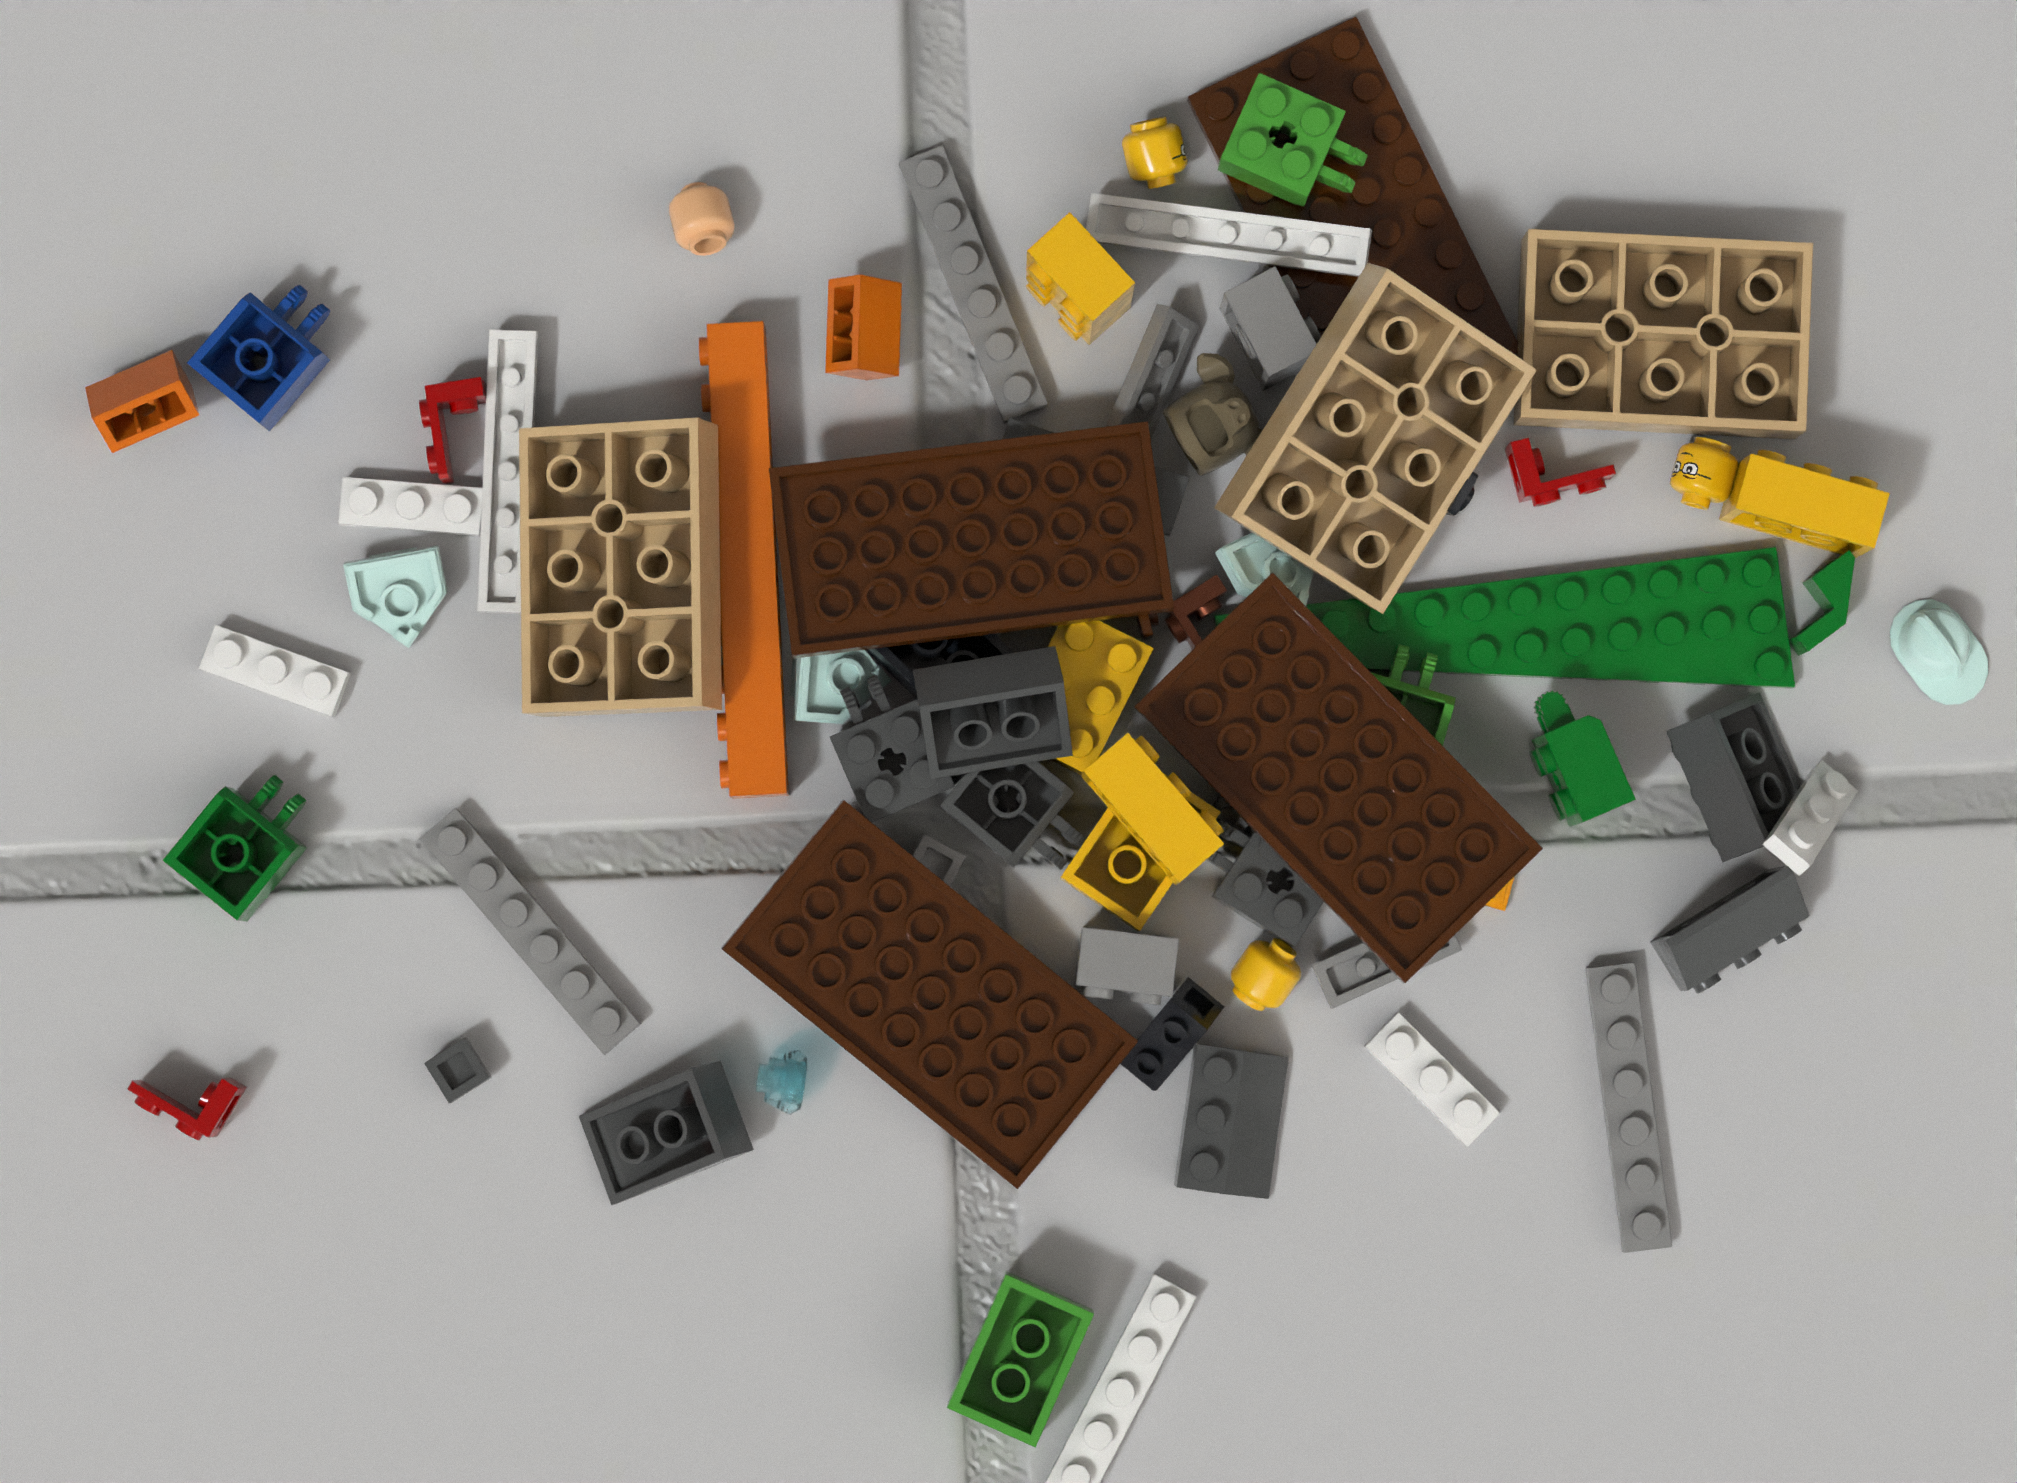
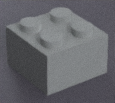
(1269, 326)
(1126, 964)

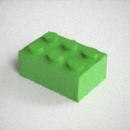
(1020, 1359)

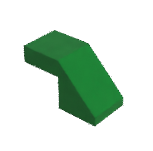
(1832, 592)

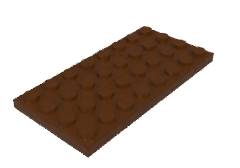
(1392, 193)
(970, 539)
(1338, 778)
(929, 994)

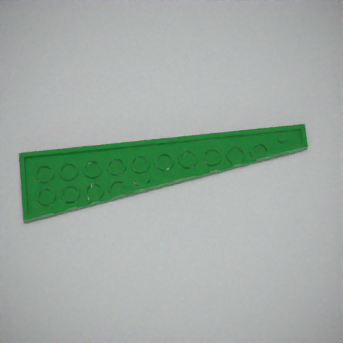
(1643, 622)

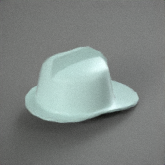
(1939, 651)

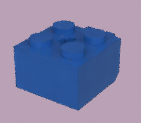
(255, 330)

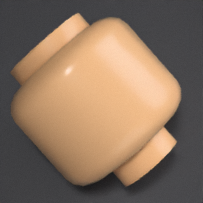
(701, 218)

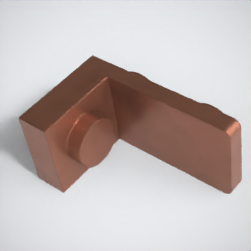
(1199, 601)

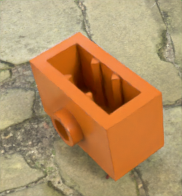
(863, 327)
(142, 401)

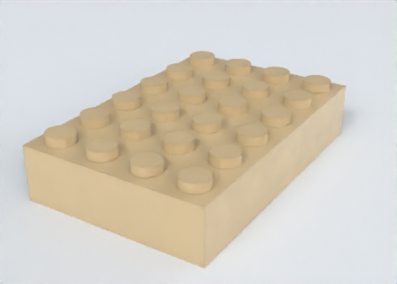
(1664, 333)
(1375, 437)
(620, 568)

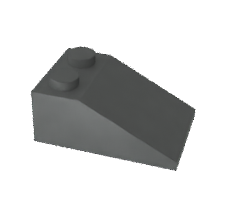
(666, 1132)

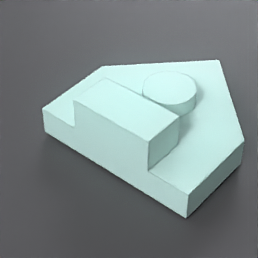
(1252, 560)
(397, 589)
(818, 683)

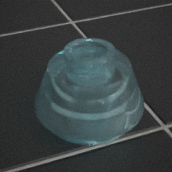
(783, 1080)

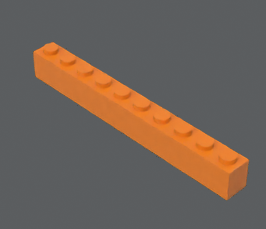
(748, 562)

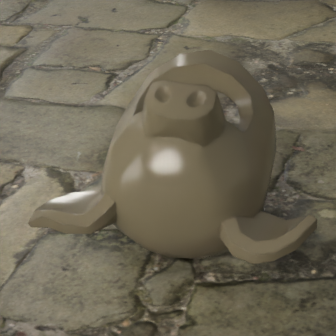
(1214, 419)

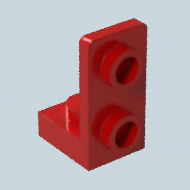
(460, 398)
(1527, 466)
(217, 1105)

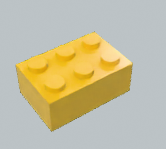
(1078, 280)
(1805, 504)
(1098, 678)
(1154, 807)
(1119, 872)

